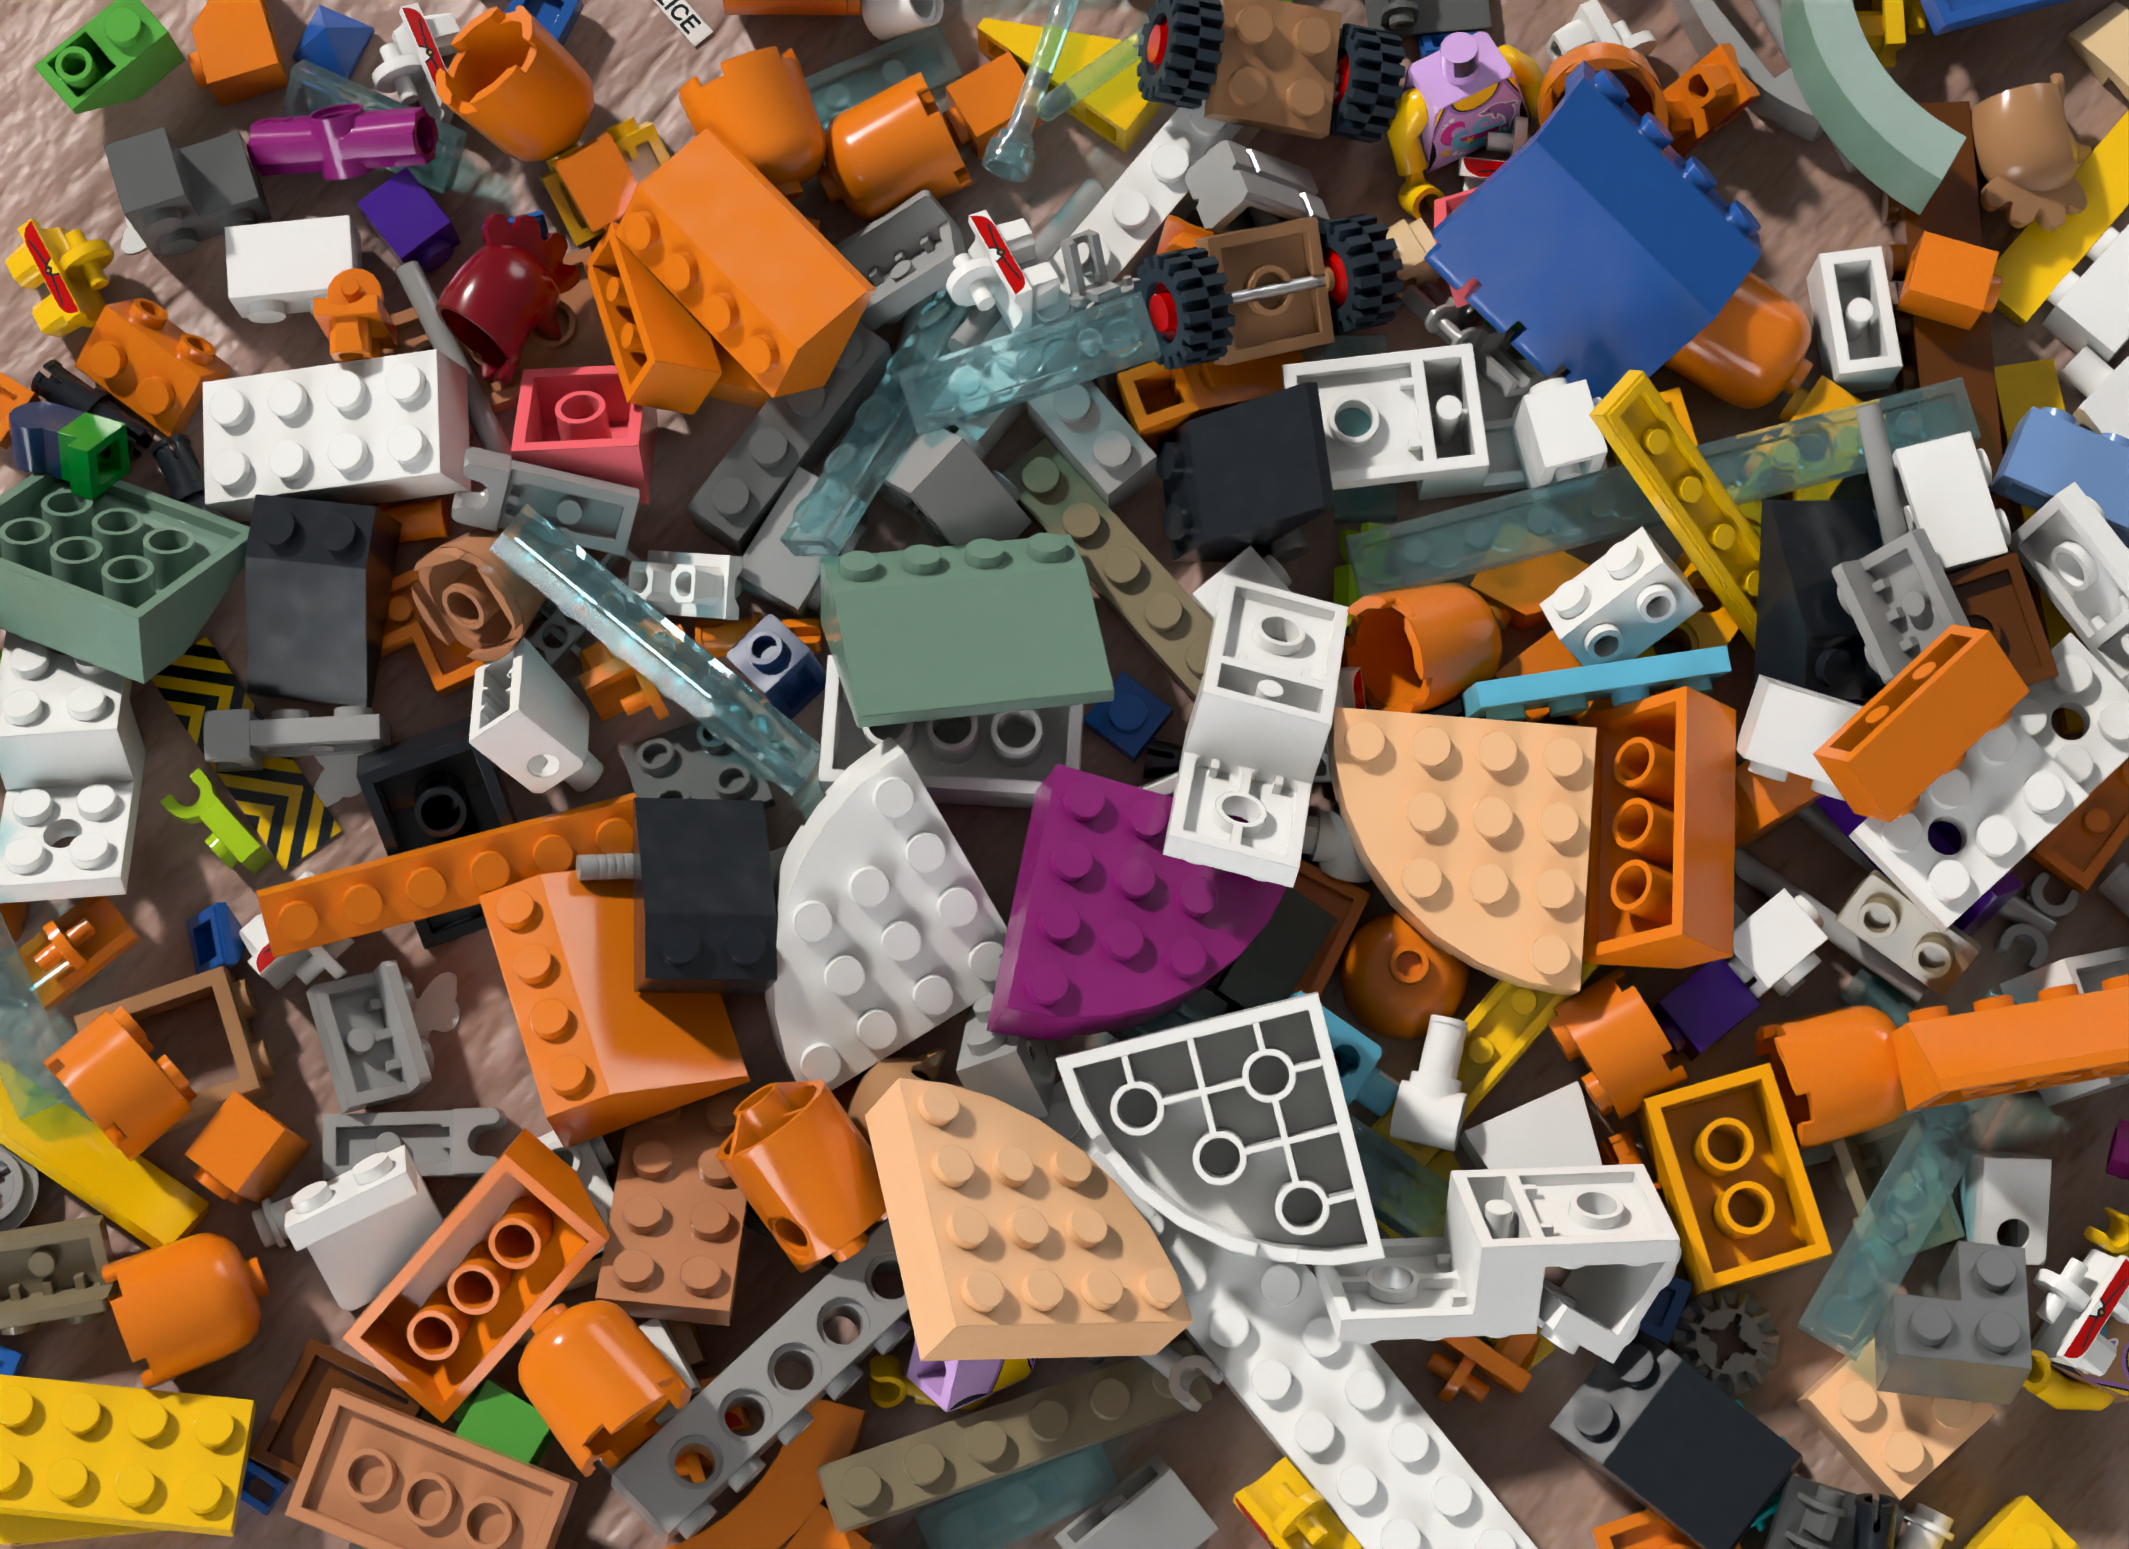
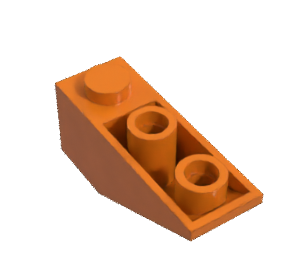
(1164, 399)

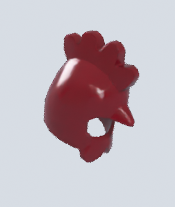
(507, 293)

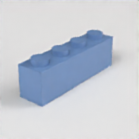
(2053, 452)

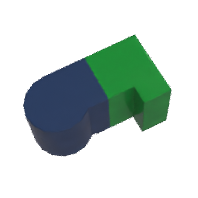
(67, 446)

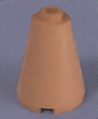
(474, 596)

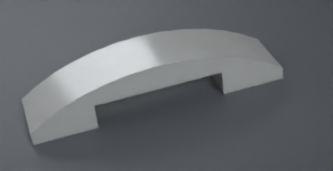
(1779, 97)

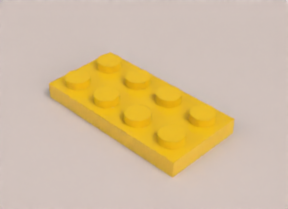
(122, 1455)

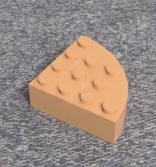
(1474, 833)
(1014, 1235)

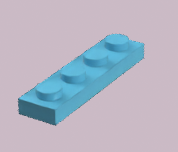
(1570, 689)

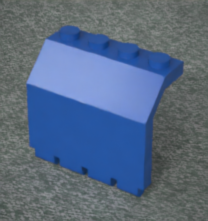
(1597, 241)

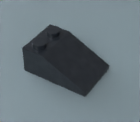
(1245, 475)
(317, 598)
(1800, 622)
(430, 794)
(702, 897)
(1675, 1443)

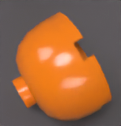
(1399, 979)

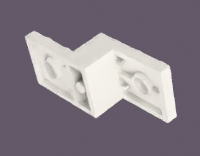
(1427, 417)
(2082, 573)
(1257, 732)
(67, 770)
(2006, 790)
(1495, 1252)

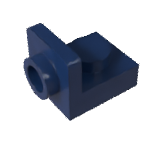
(779, 666)

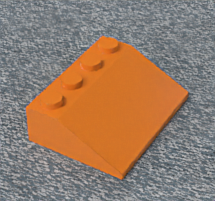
(591, 1040)

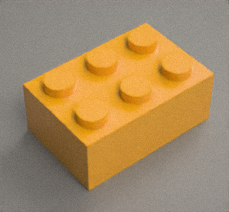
(1732, 1179)

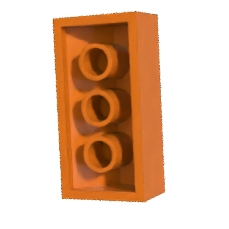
(746, 264)
(1662, 833)
(2014, 1046)
(481, 1277)

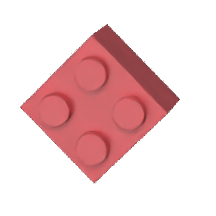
(585, 427)

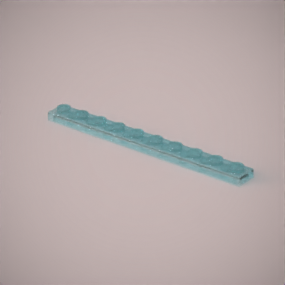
(1614, 505)

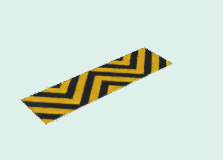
(273, 799)

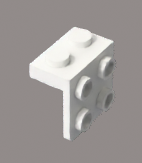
(363, 1224)
(1601, 1305)

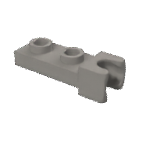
(581, 507)
(241, 740)
(437, 1141)

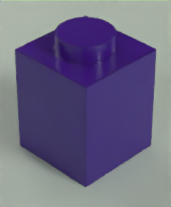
(409, 222)
(1704, 1009)

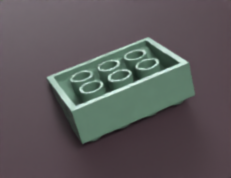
(112, 575)
(963, 629)

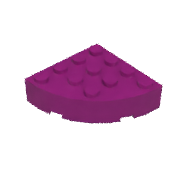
(1107, 922)

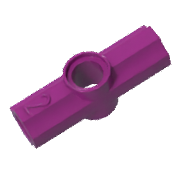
(343, 141)

